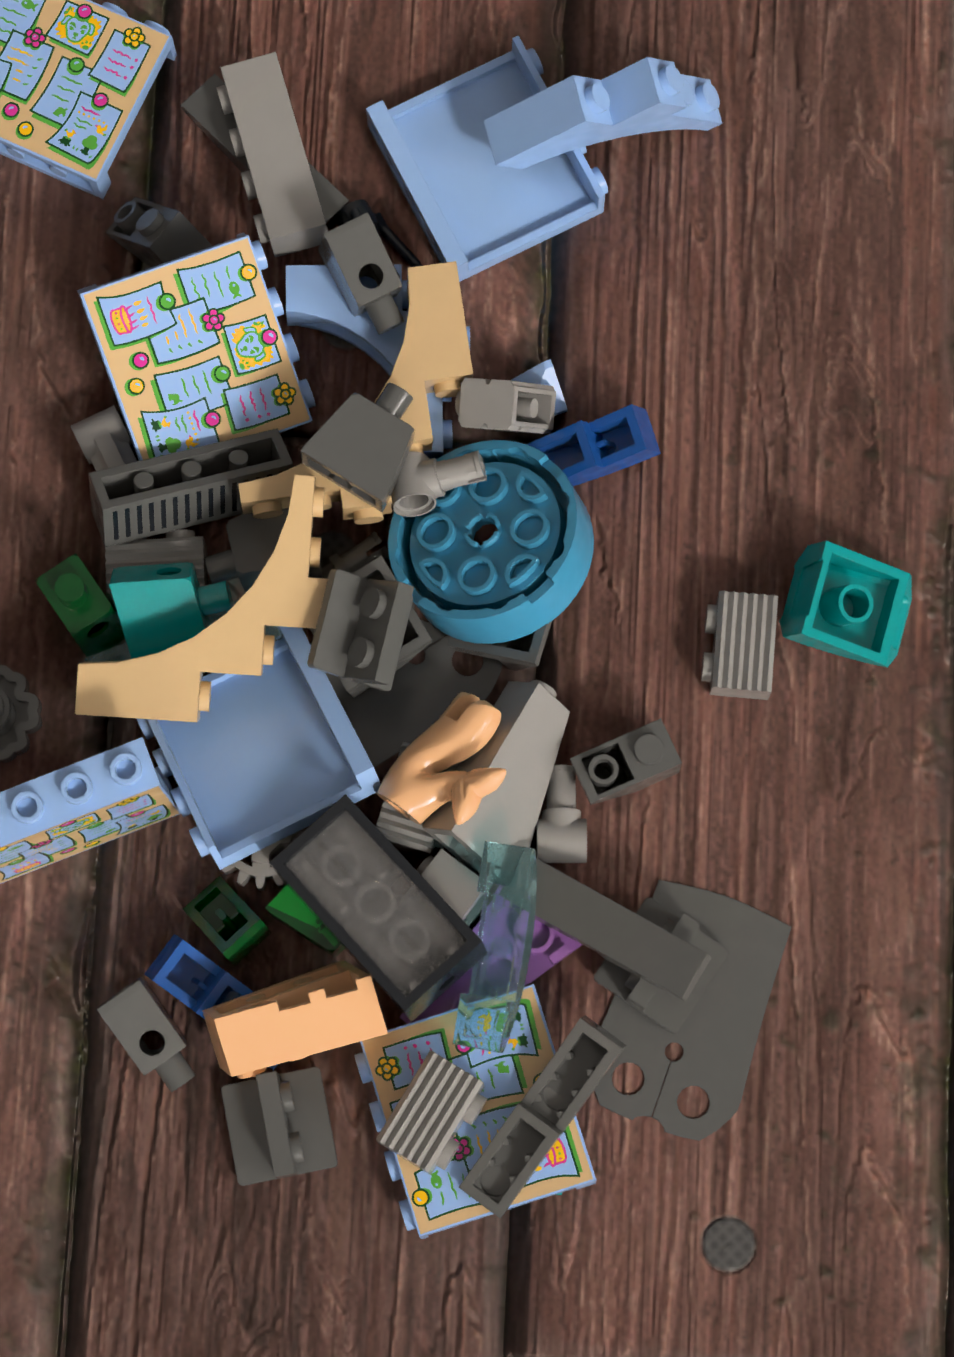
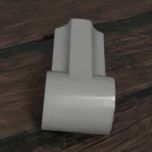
(104, 439)

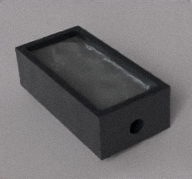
(379, 907)

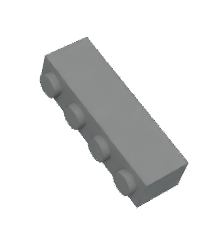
(274, 154)

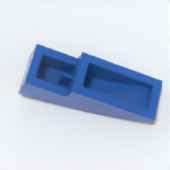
(602, 446)
(194, 977)

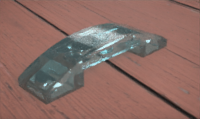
(506, 931)

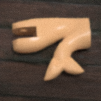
(416, 779)

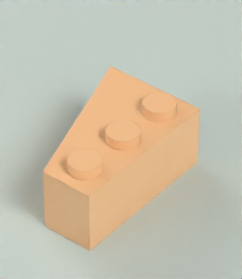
(295, 1019)

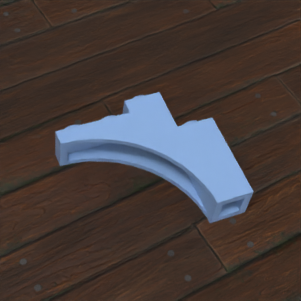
(591, 111)
(318, 304)

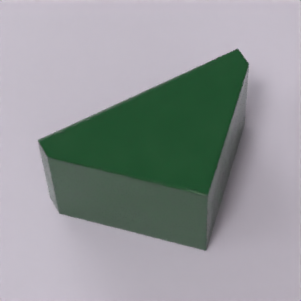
(227, 920)

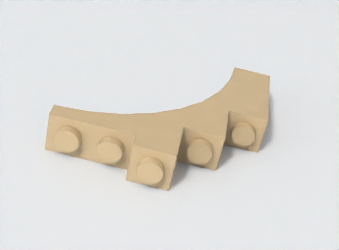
(430, 360)
(170, 681)

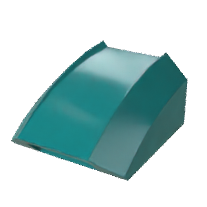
(847, 604)

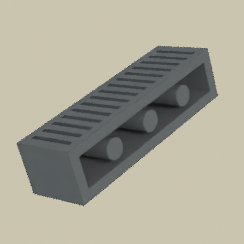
(182, 486)

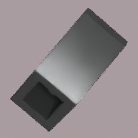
(155, 232)
(627, 763)

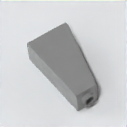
(527, 749)

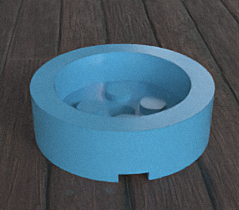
(517, 575)

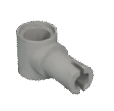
(427, 479)
(561, 831)

